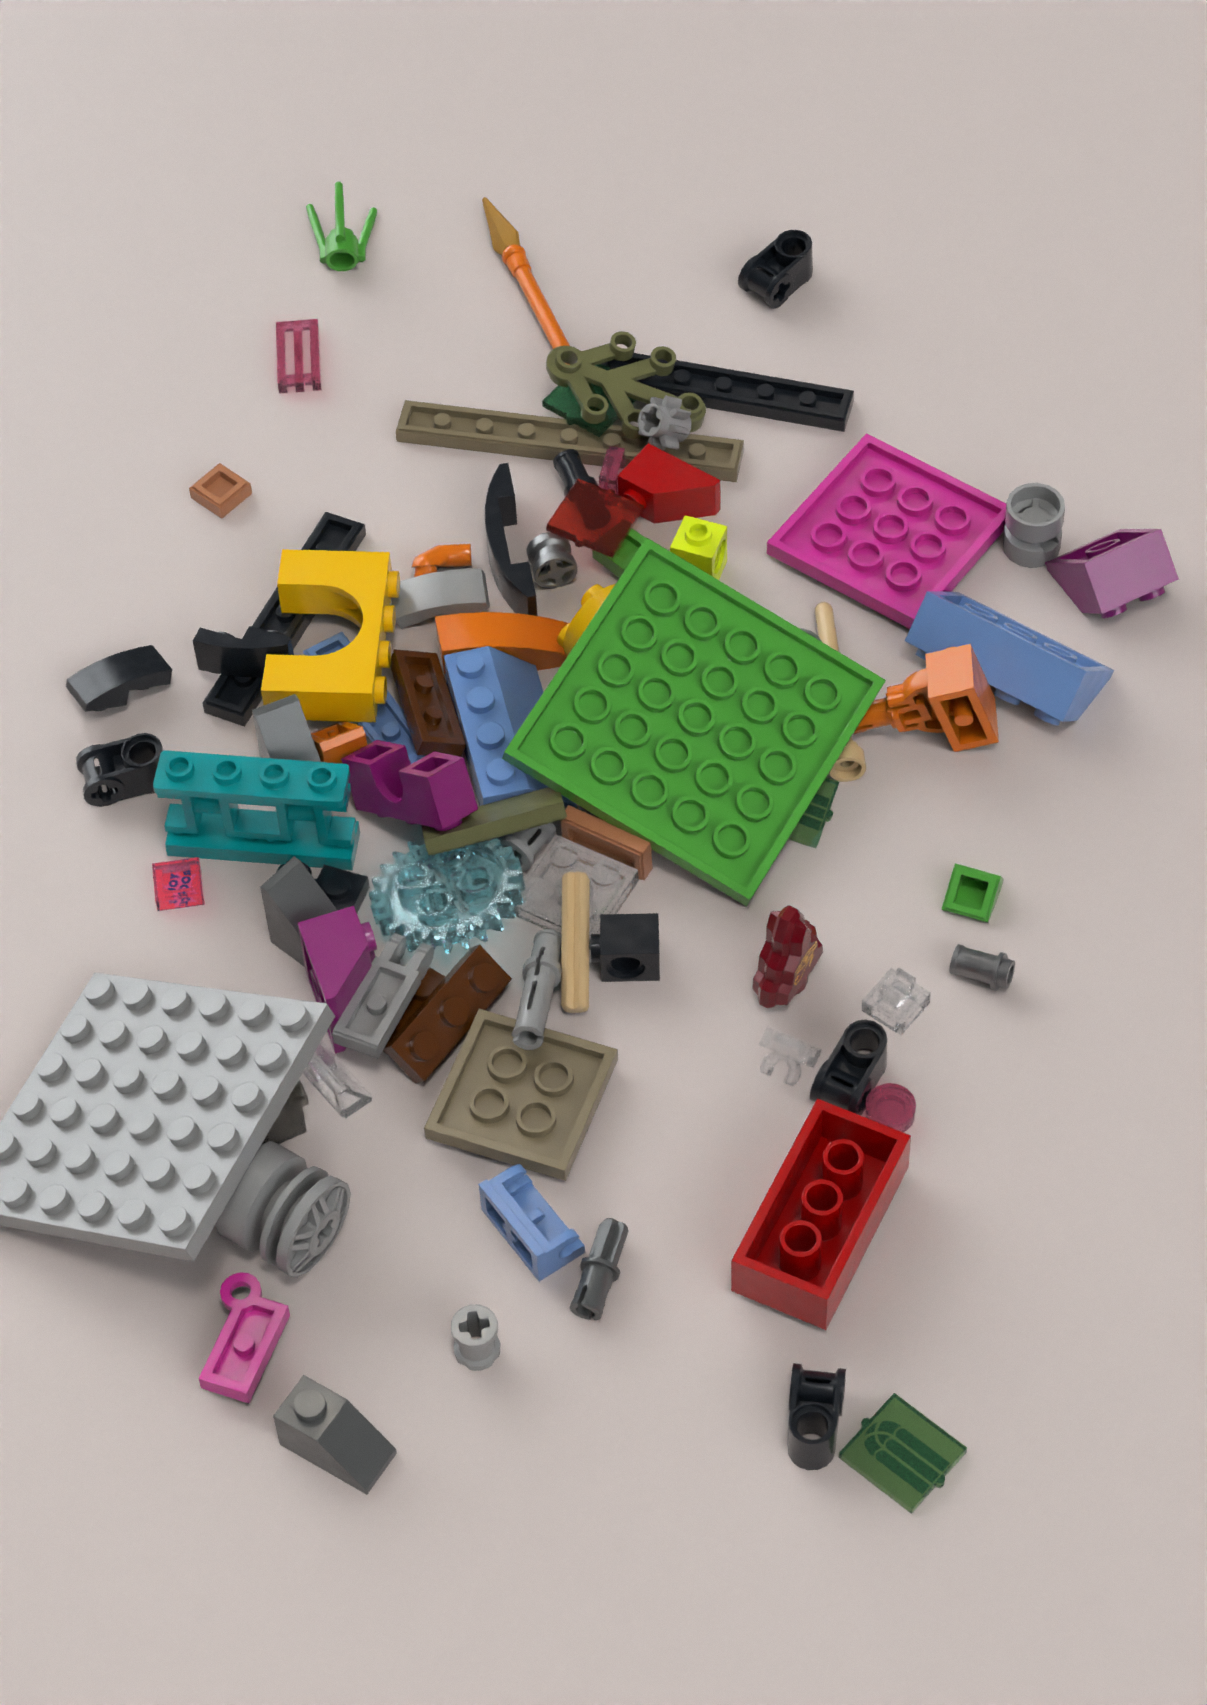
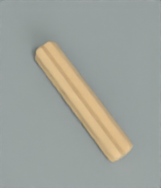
(575, 942)

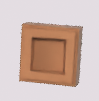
(220, 490)

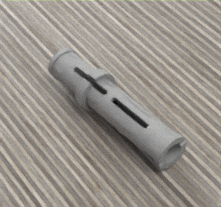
(541, 976)

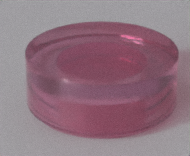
(891, 1106)

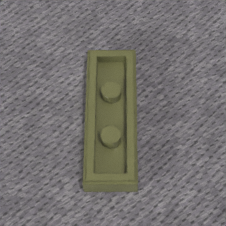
(498, 820)

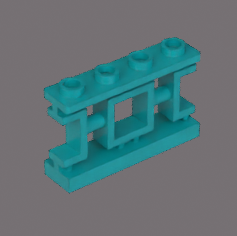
(215, 828)

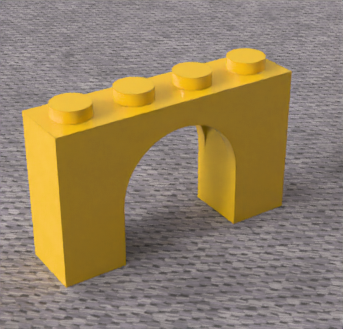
(347, 585)

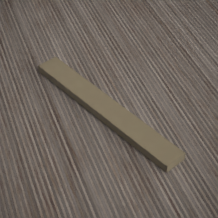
(548, 436)

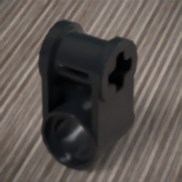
(779, 268)
(125, 769)
(850, 1075)
(814, 1407)

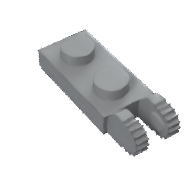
(382, 998)

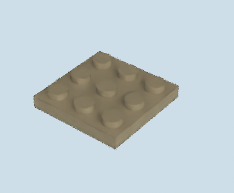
(521, 1101)

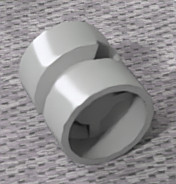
(1033, 525)

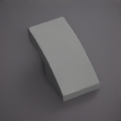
(440, 593)

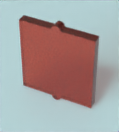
(595, 518)

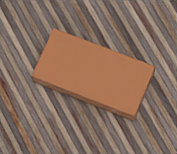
(607, 840)

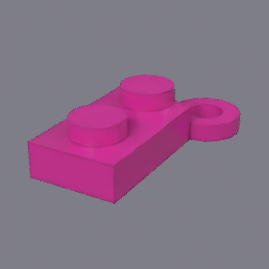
(244, 1340)

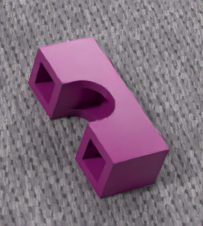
(426, 793)

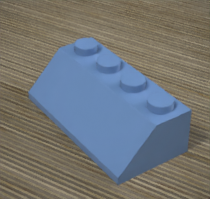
(1012, 656)
(491, 703)

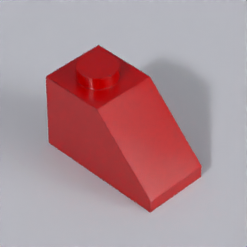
(668, 487)

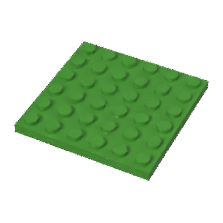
(694, 720)

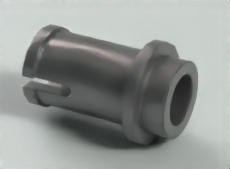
(983, 966)

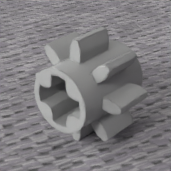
(664, 422)

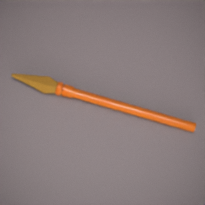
(507, 244)

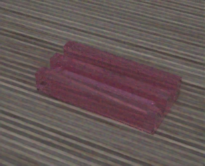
(300, 378)

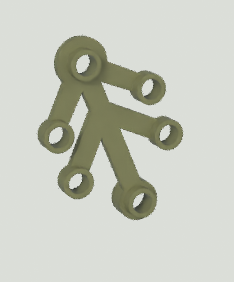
(618, 382)

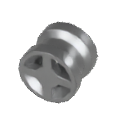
(551, 560)

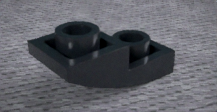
(238, 657)
(110, 679)

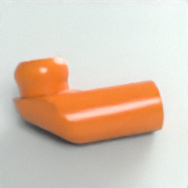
(442, 556)

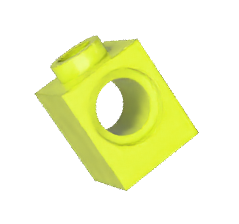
(702, 545)

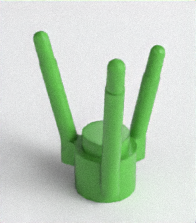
(341, 247)

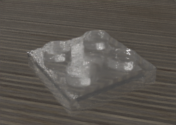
(542, 900)

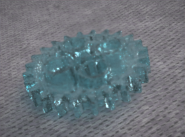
(415, 905)

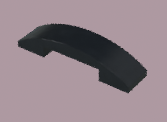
(515, 579)

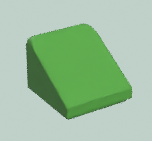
(972, 893)

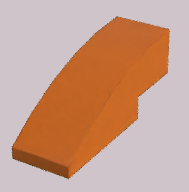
(516, 634)

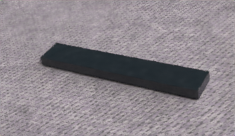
(754, 393)
(235, 696)

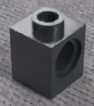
(627, 947)

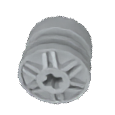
(285, 1210)

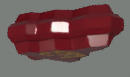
(786, 957)

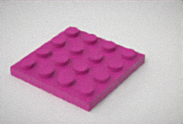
(889, 530)

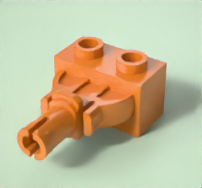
(941, 698)

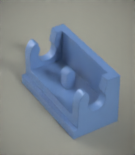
(528, 1222)

